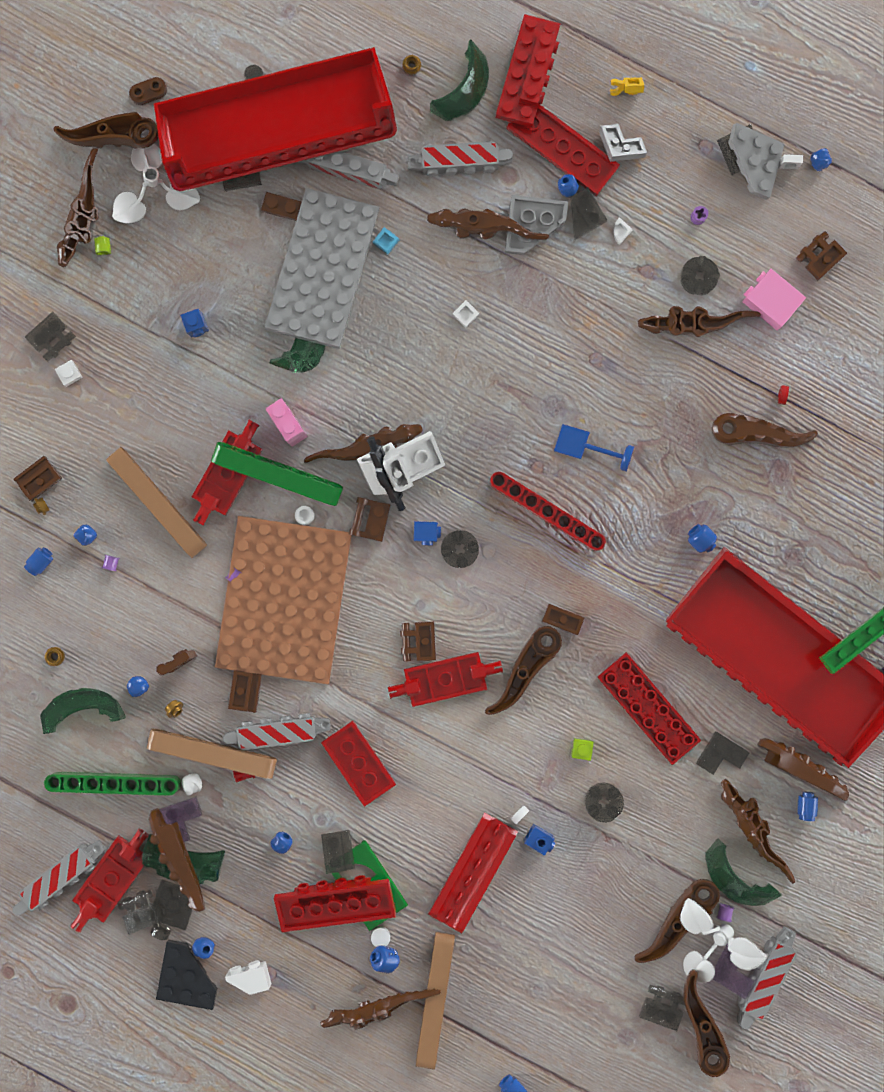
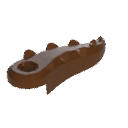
(113, 130)
(757, 431)
(528, 664)
(801, 767)
(176, 858)
(672, 929)
(707, 1033)

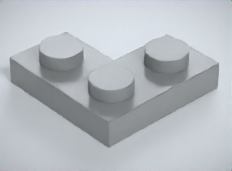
(618, 147)

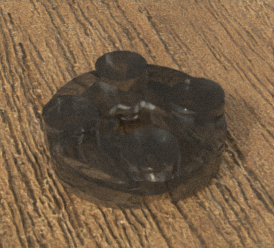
(699, 286)
(457, 538)
(611, 810)

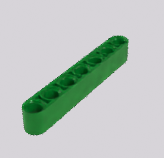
(276, 473)
(104, 786)

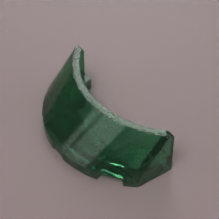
(469, 91)
(301, 357)
(78, 700)
(206, 865)
(731, 884)

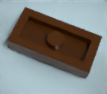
(281, 206)
(563, 619)

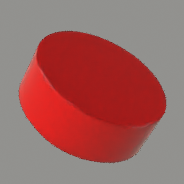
(783, 395)

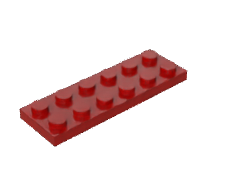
(566, 150)

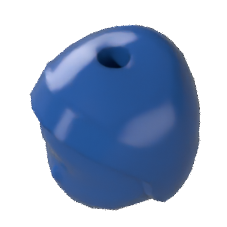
(820, 159)
(568, 185)
(85, 535)
(137, 686)
(281, 842)
(203, 947)

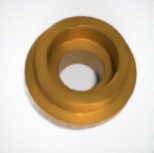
(411, 59)
(41, 506)
(49, 656)
(174, 708)

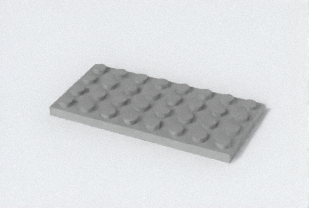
(322, 268)

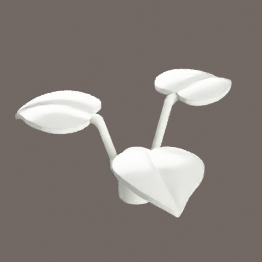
(129, 208)
(744, 952)

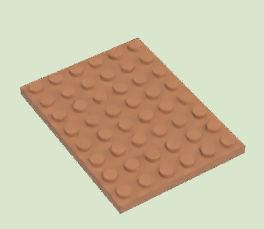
(286, 601)

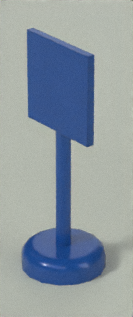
(574, 441)

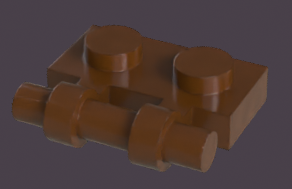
(825, 260)
(425, 641)

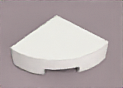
(621, 231)

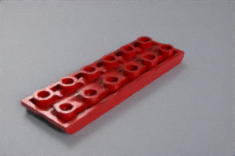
(649, 708)
(473, 872)

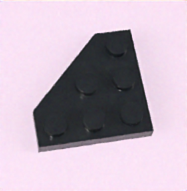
(184, 978)

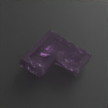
(182, 812)
(728, 975)

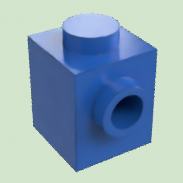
(194, 323)
(426, 532)
(539, 840)

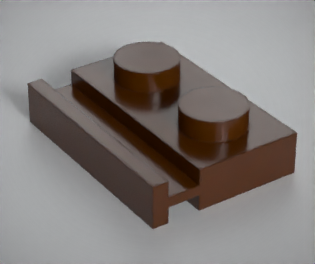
(37, 478)
(245, 691)

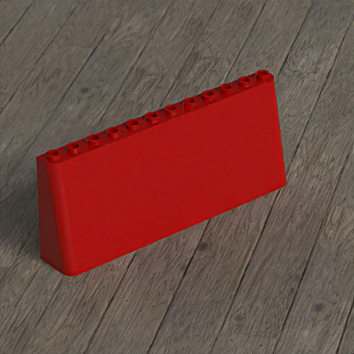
(274, 120)
(776, 655)

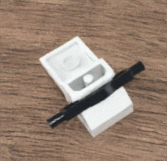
(394, 469)

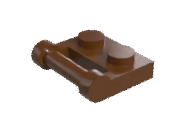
(376, 520)
(179, 660)

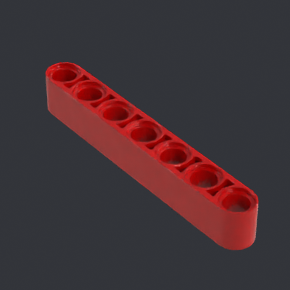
(553, 520)

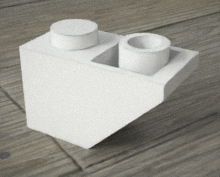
(251, 978)

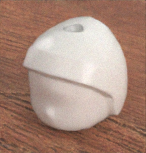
(191, 783)

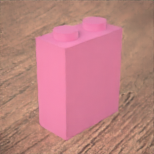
(773, 298)
(286, 422)

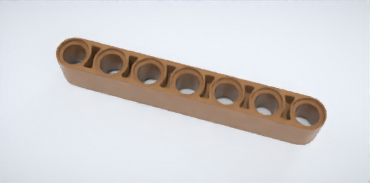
(156, 502)
(211, 753)
(435, 1005)

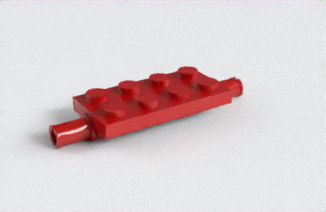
(221, 485)
(445, 679)
(109, 880)

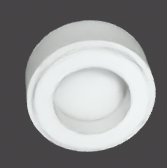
(304, 515)
(519, 814)
(380, 936)

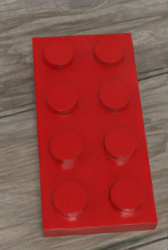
(358, 763)

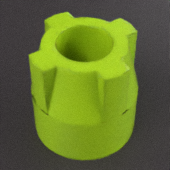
(102, 245)

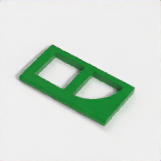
(365, 856)

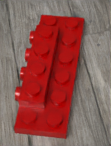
(528, 71)
(334, 903)

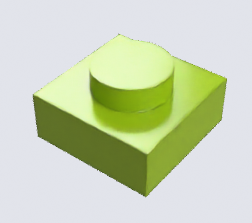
(582, 749)

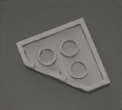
(757, 158)
(535, 215)

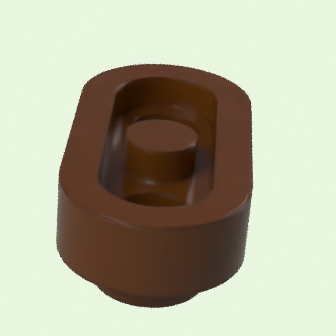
(148, 93)

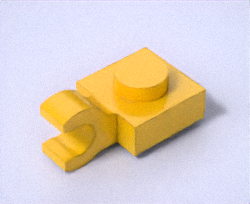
(629, 85)

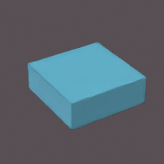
(386, 241)

